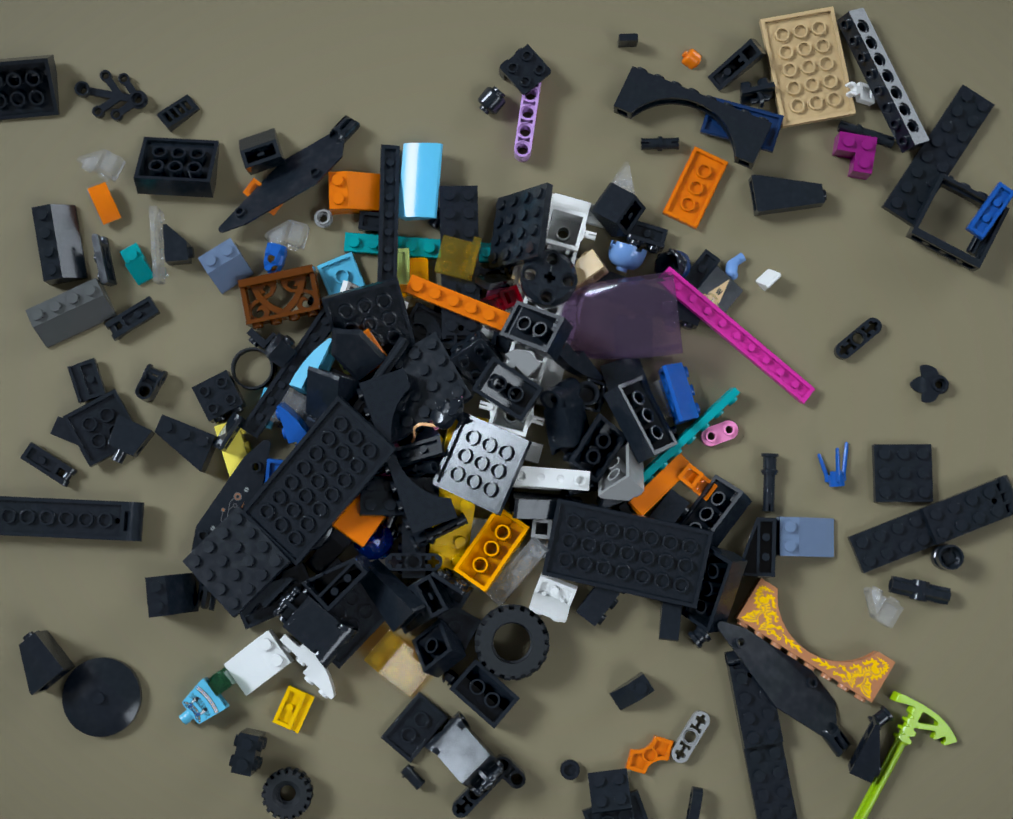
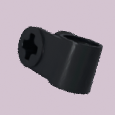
(150, 381)

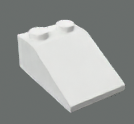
(258, 662)

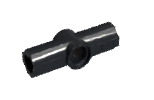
(919, 590)

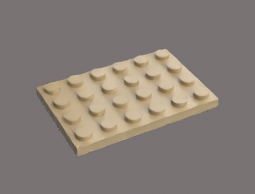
(807, 67)

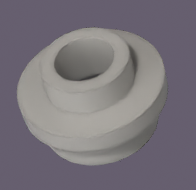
(323, 212)

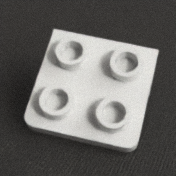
(552, 598)

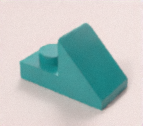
(137, 264)

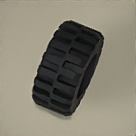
(518, 668)

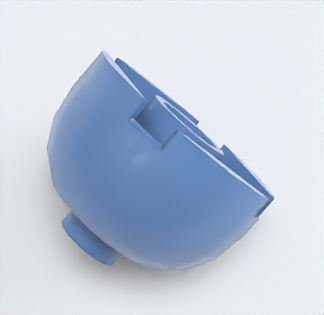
(625, 256)

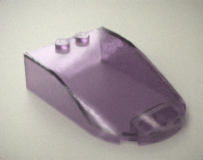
(625, 318)

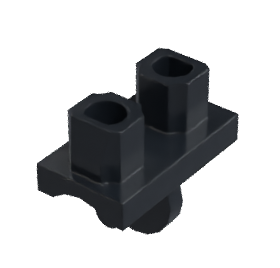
(757, 94)

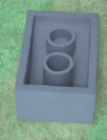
(805, 537)

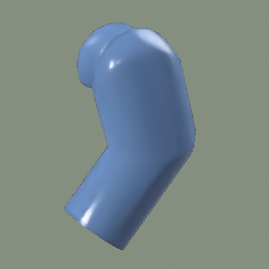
(732, 265)

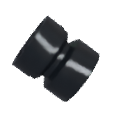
(947, 557)

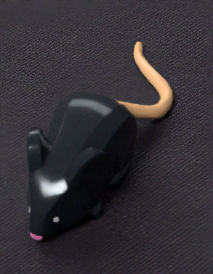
(444, 416)

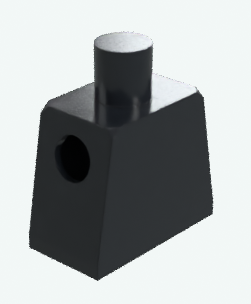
(128, 438)

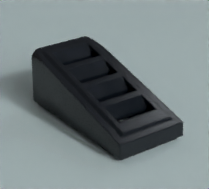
(162, 115)

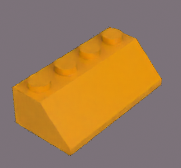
(492, 549)

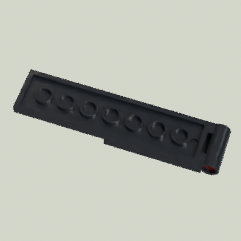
(459, 221)
(71, 518)
(933, 524)
(761, 744)

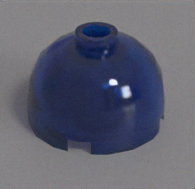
(378, 545)

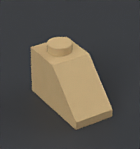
(589, 268)

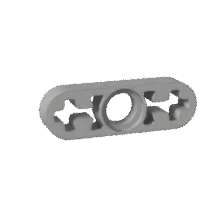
(677, 746)

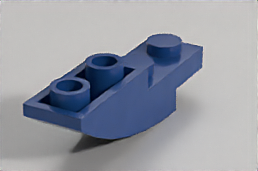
(293, 425)

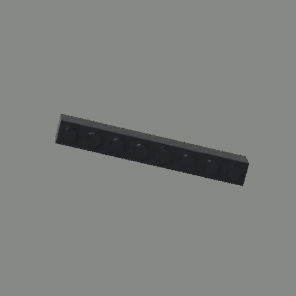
(601, 599)

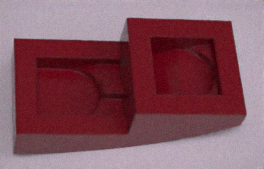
(504, 299)

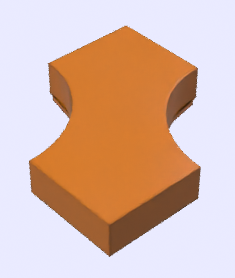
(642, 758)

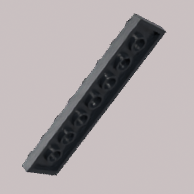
(939, 154)

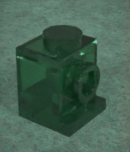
(221, 681)

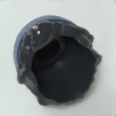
(675, 259)

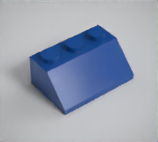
(679, 393)

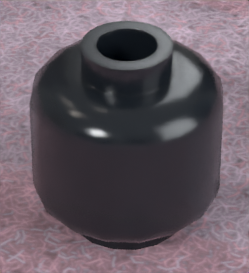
(491, 100)

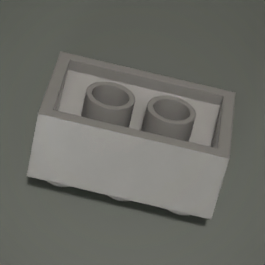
(623, 477)

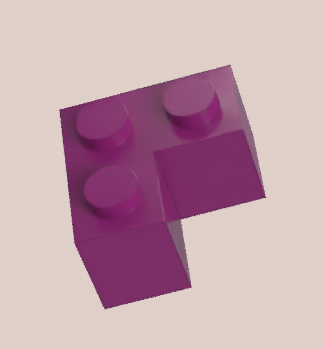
(859, 150)

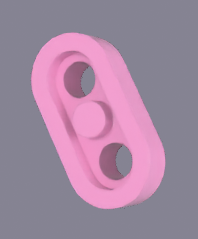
(719, 433)

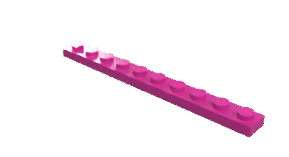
(741, 339)

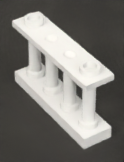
(552, 479)

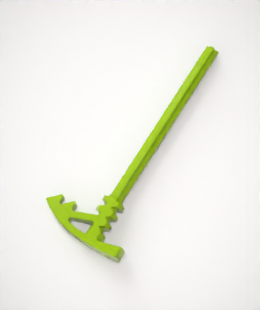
(901, 739)

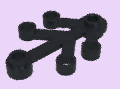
(114, 96)

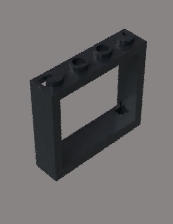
(942, 248)

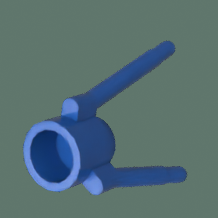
(838, 477)

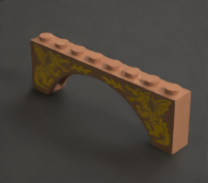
(861, 675)

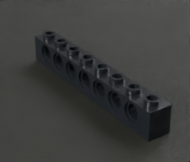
(882, 80)

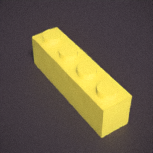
(236, 451)

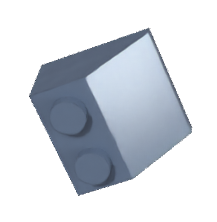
(225, 265)

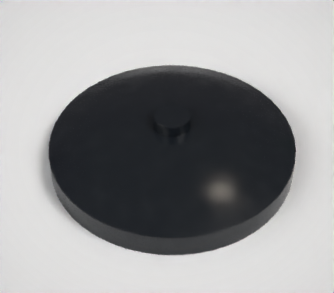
(102, 696)

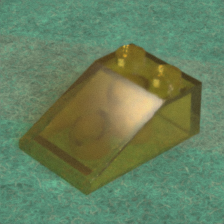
(397, 662)

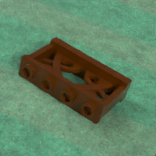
(257, 286)

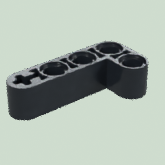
(511, 769)

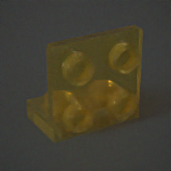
(458, 257)

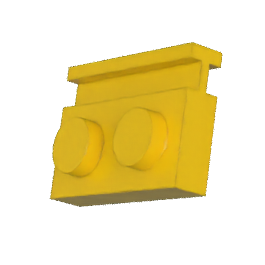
(293, 709)

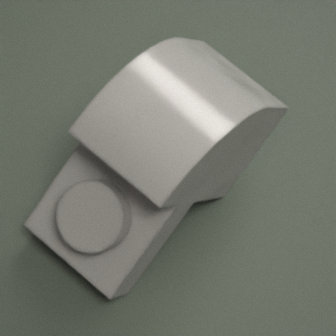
(522, 361)
(541, 530)

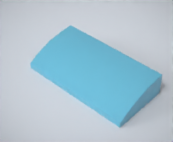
(420, 181)

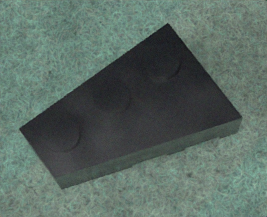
(188, 441)

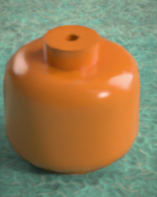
(691, 58)

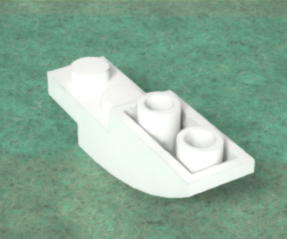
(315, 672)

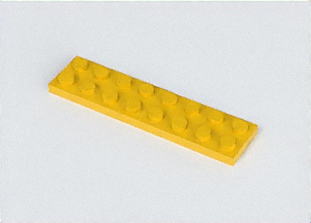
(453, 544)

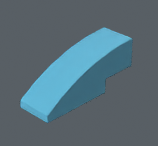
(319, 358)

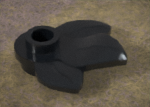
(926, 383)

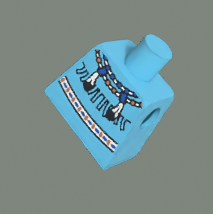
(202, 703)

